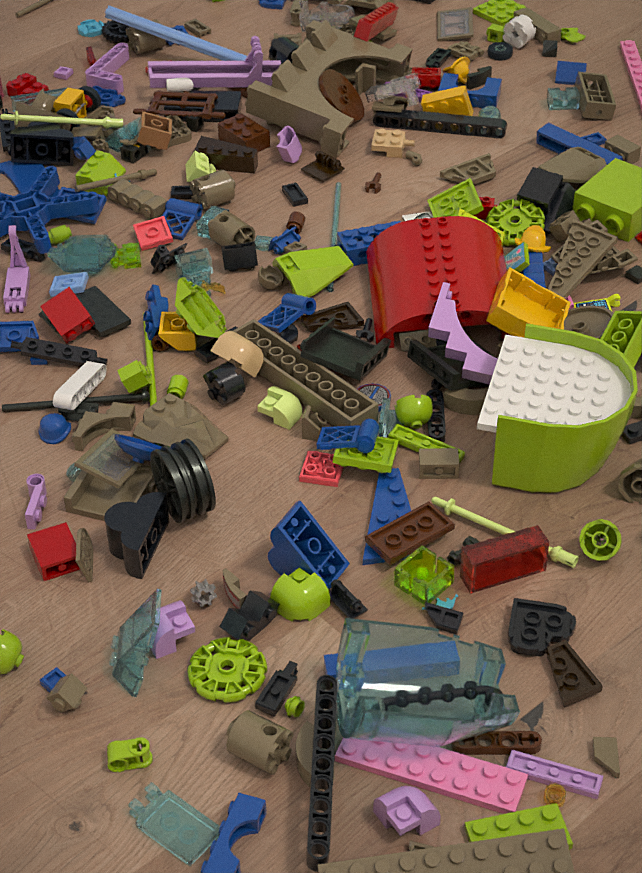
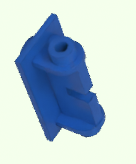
(278, 242)

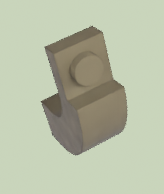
(304, 752)

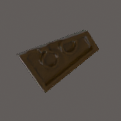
(344, 316)
(571, 674)

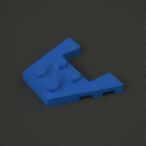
(17, 332)

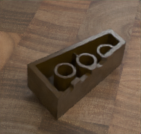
(228, 155)

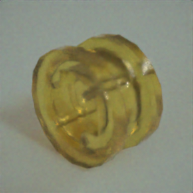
(554, 789)

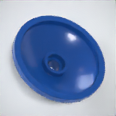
(136, 447)

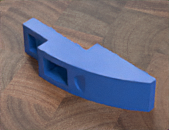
(152, 316)

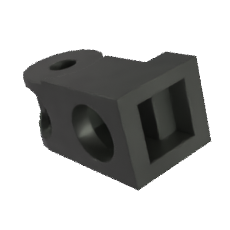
(133, 152)

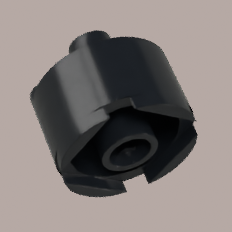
(224, 383)

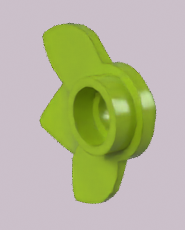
(571, 35)

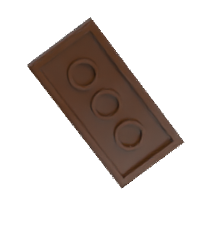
(409, 532)

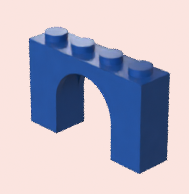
(479, 98)

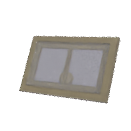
(454, 24)
(108, 461)

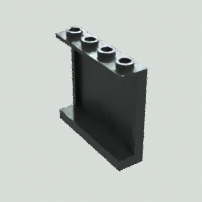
(343, 351)
(443, 369)

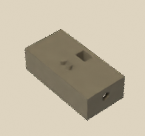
(597, 98)

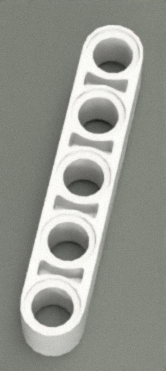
(79, 385)

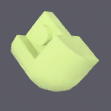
(282, 406)

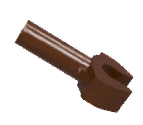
(374, 184)

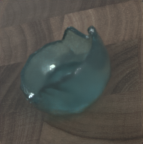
(490, 112)

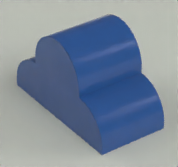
(304, 545)

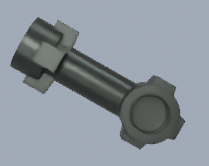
(455, 556)

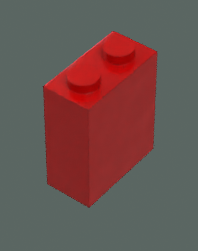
(67, 315)
(54, 551)

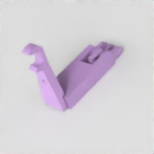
(17, 277)

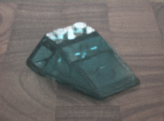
(83, 253)
(133, 644)

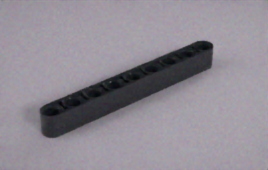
(447, 121)
(322, 779)

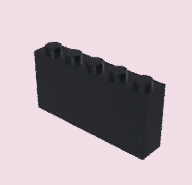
(227, 102)

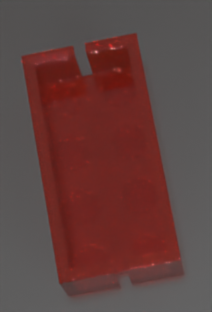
(504, 559)

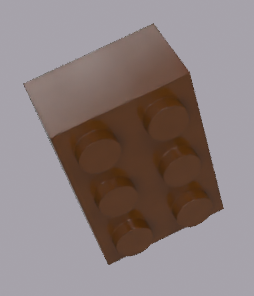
(244, 132)

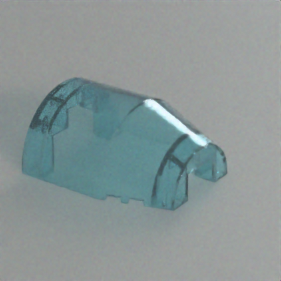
(386, 657)

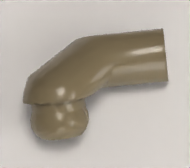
(415, 157)

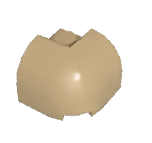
(239, 352)

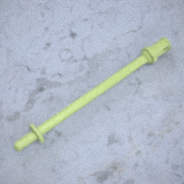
(106, 122)
(556, 553)

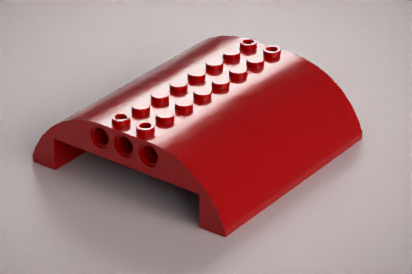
(415, 259)

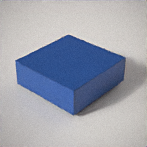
(51, 679)

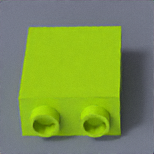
(613, 199)

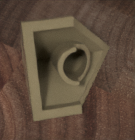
(311, 425)

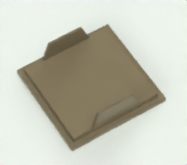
(395, 99)

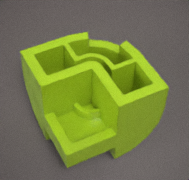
(300, 595)

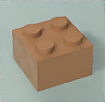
(154, 130)

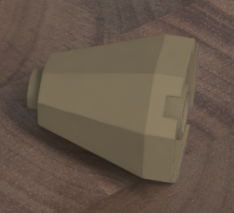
(631, 482)

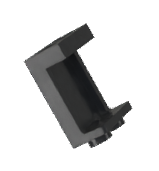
(540, 188)

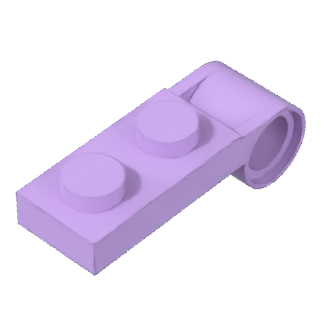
(38, 500)

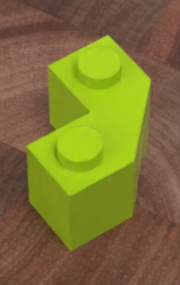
(135, 376)

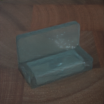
(387, 419)

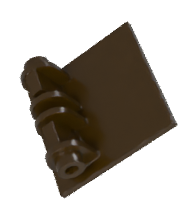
(323, 167)

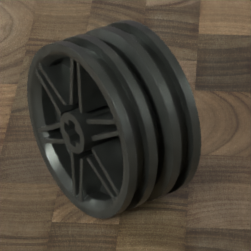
(184, 479)

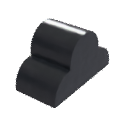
(42, 144)
(137, 530)

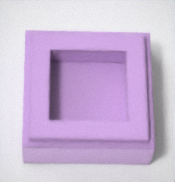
(63, 73)

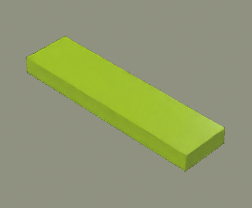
(416, 440)

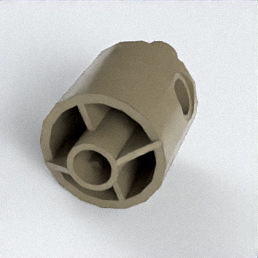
(142, 41)
(213, 189)
(230, 230)
(259, 741)

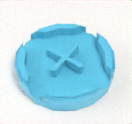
(90, 28)

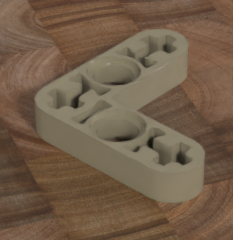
(180, 132)

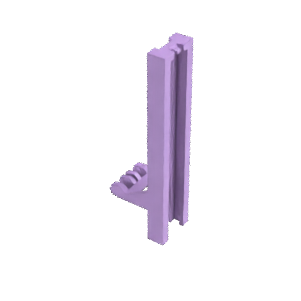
(216, 72)

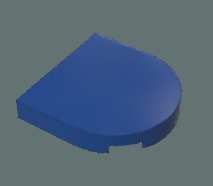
(272, 4)

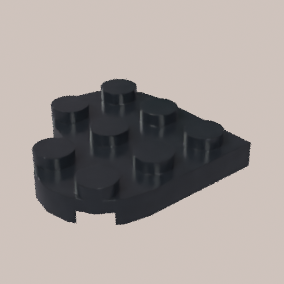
(537, 625)

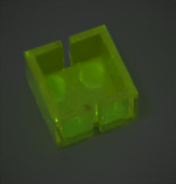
(420, 576)

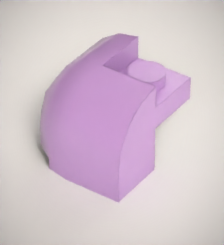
(173, 625)
(406, 809)

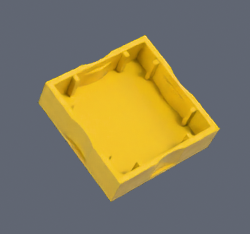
(523, 301)

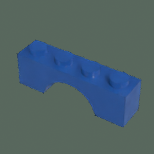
(244, 818)

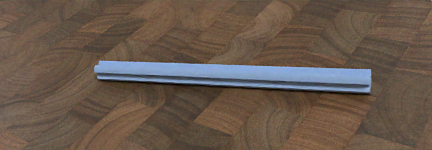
(172, 35)

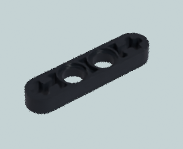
(437, 416)

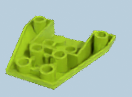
(313, 268)

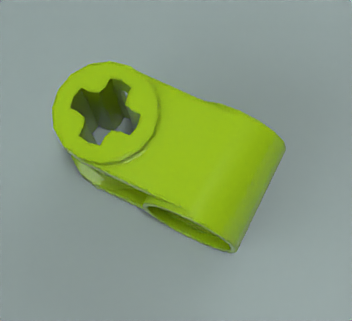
(126, 754)

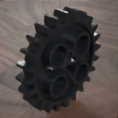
(115, 32)

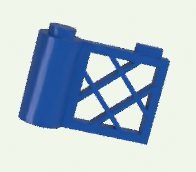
(181, 210)
(293, 307)
(360, 436)

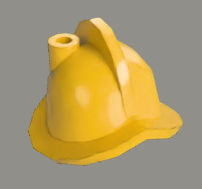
(459, 67)
(535, 238)

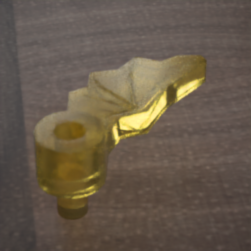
(214, 286)

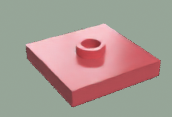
(152, 233)

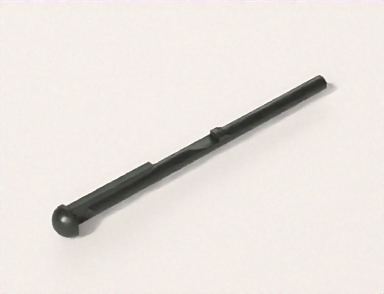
(145, 396)

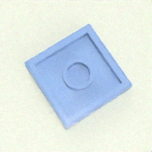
(75, 281)

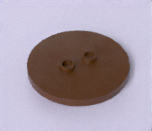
(341, 94)

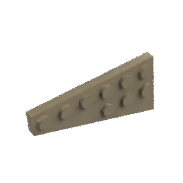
(579, 256)

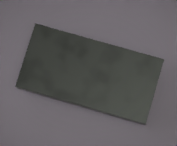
(103, 311)

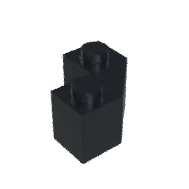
(252, 618)

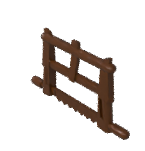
(205, 114)

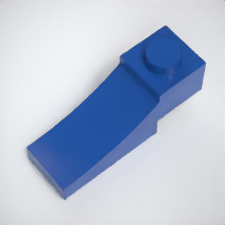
(82, 148)

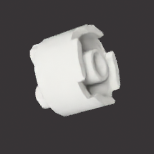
(519, 31)

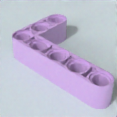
(103, 70)

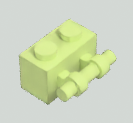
(198, 166)

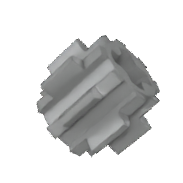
(198, 597)

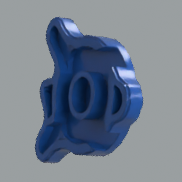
(109, 97)

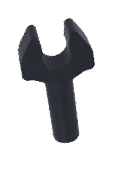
(366, 333)

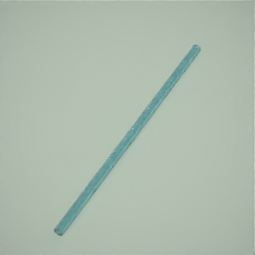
(335, 223)

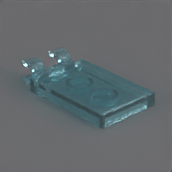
(174, 824)

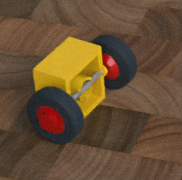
(77, 102)

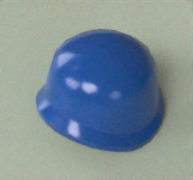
(54, 428)

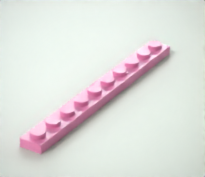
(633, 65)

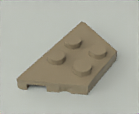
(477, 169)

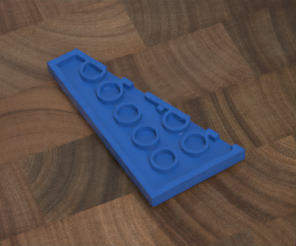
(388, 505)

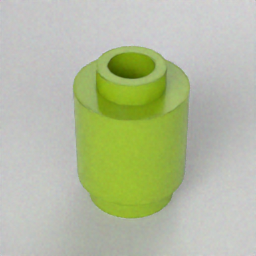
(59, 234)
(178, 386)

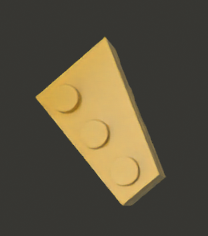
(448, 101)

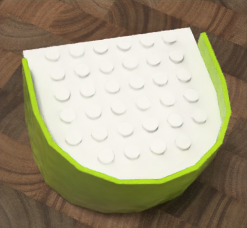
(556, 408)

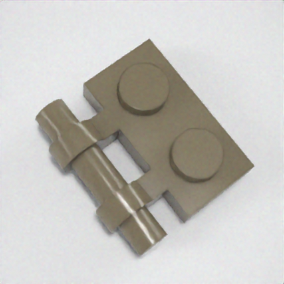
(465, 49)

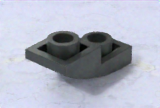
(478, 78)

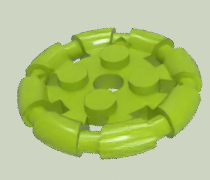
(525, 215)
(229, 679)

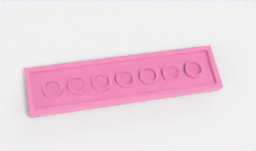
(438, 771)

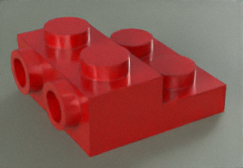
(428, 76)
(24, 85)

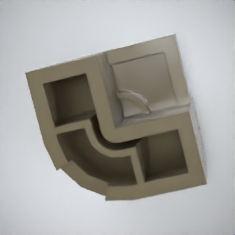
(562, 225)

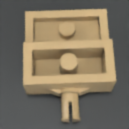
(391, 142)

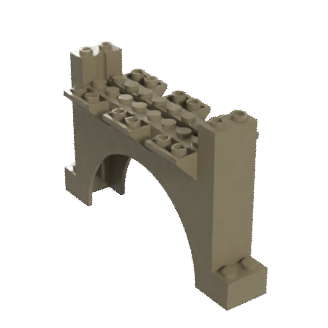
(295, 90)

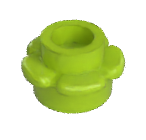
(294, 706)

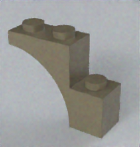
(92, 425)

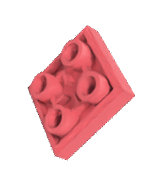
(320, 469)

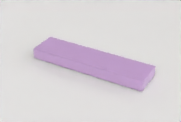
(551, 772)

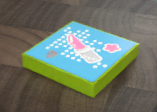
(518, 258)

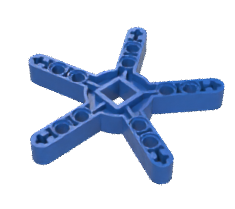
(37, 207)

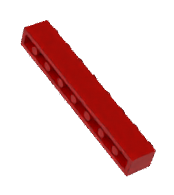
(376, 21)

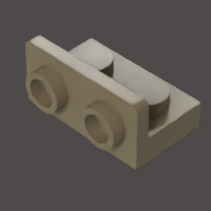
(419, 335)

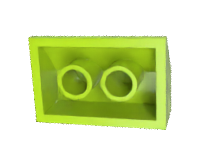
(97, 168)

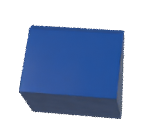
(567, 71)

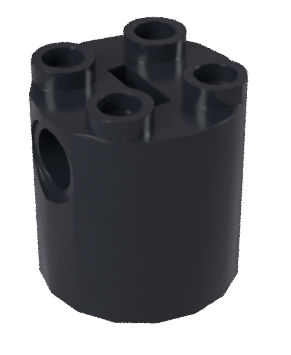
(282, 49)

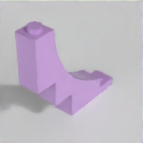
(446, 326)

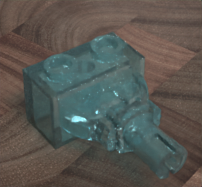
(195, 266)

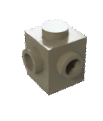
(67, 693)

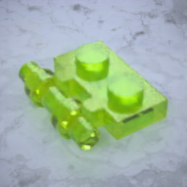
(130, 257)

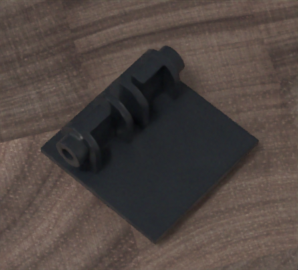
(163, 258)

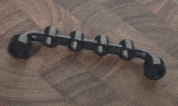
(446, 694)

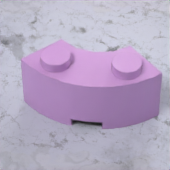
(289, 145)

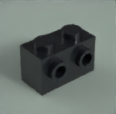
(239, 256)

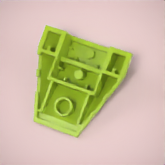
(198, 310)

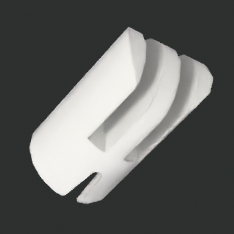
(179, 84)

